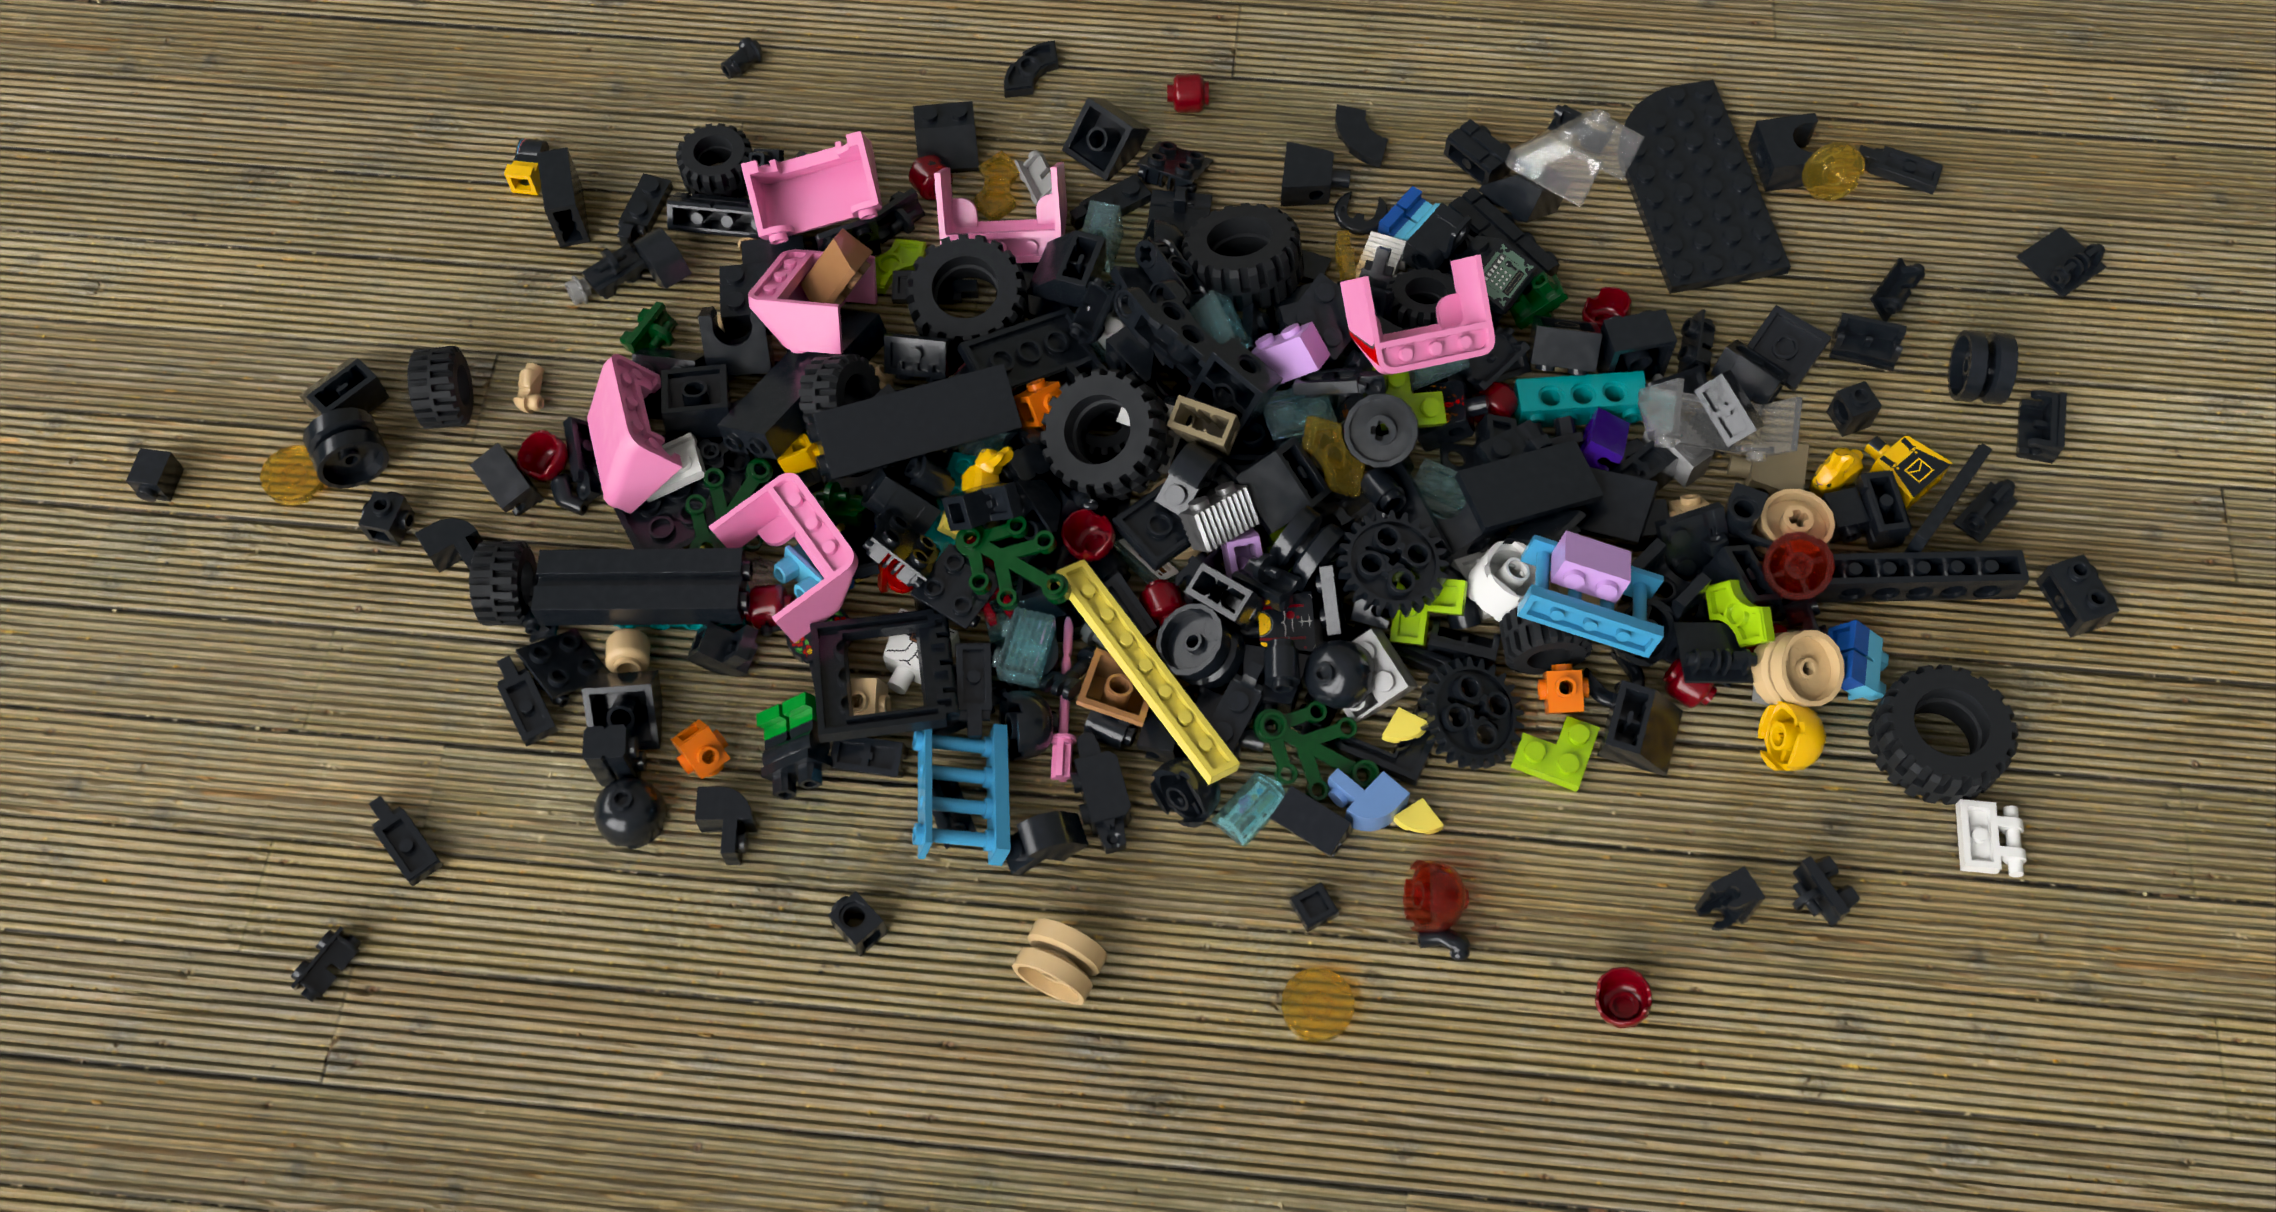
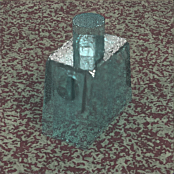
(1105, 221)

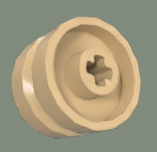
(1794, 512)
(1799, 669)
(1059, 961)

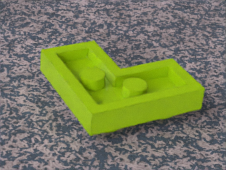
(1427, 406)
(1414, 628)
(1559, 762)

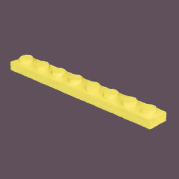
(1149, 674)

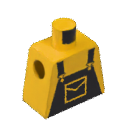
(1913, 465)

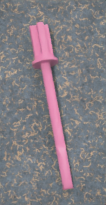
(1062, 741)

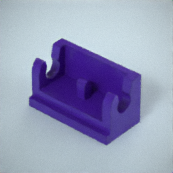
(1604, 438)

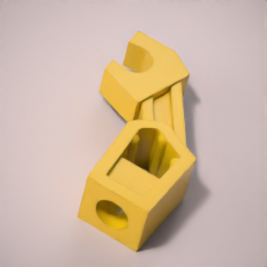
(799, 455)

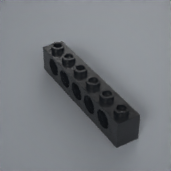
(1926, 576)

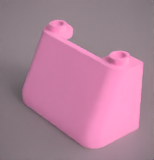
(814, 189)
(625, 448)

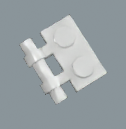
(1979, 838)

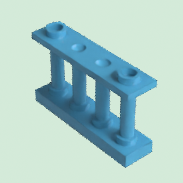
(1586, 619)
(992, 777)

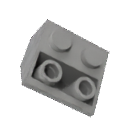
(1390, 677)

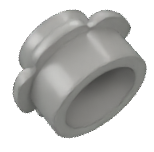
(578, 290)

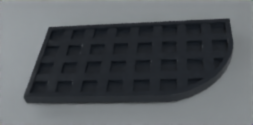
(1699, 192)

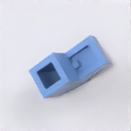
(1368, 808)

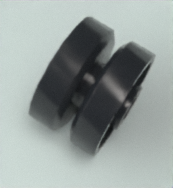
(1983, 367)
(1362, 436)
(345, 448)
(1304, 547)
(1200, 646)

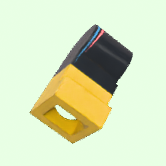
(526, 167)

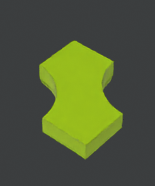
(898, 257)
(1749, 622)

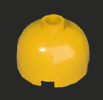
(1791, 736)

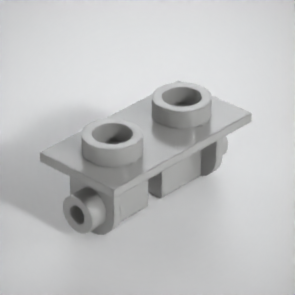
(1033, 173)

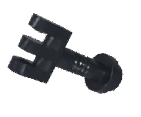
(1069, 683)

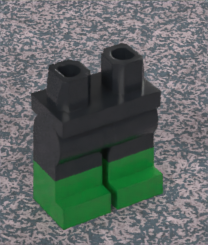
(793, 746)

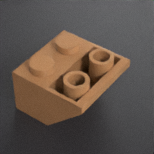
(837, 270)

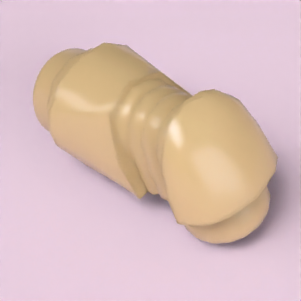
(529, 390)

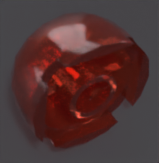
(1798, 566)
(1434, 896)

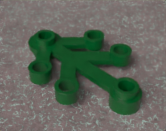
(719, 504)
(1008, 559)
(1310, 747)

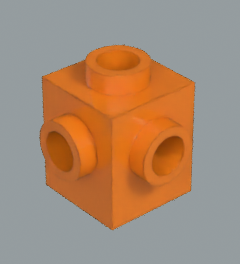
(1035, 400)
(1554, 699)
(701, 750)

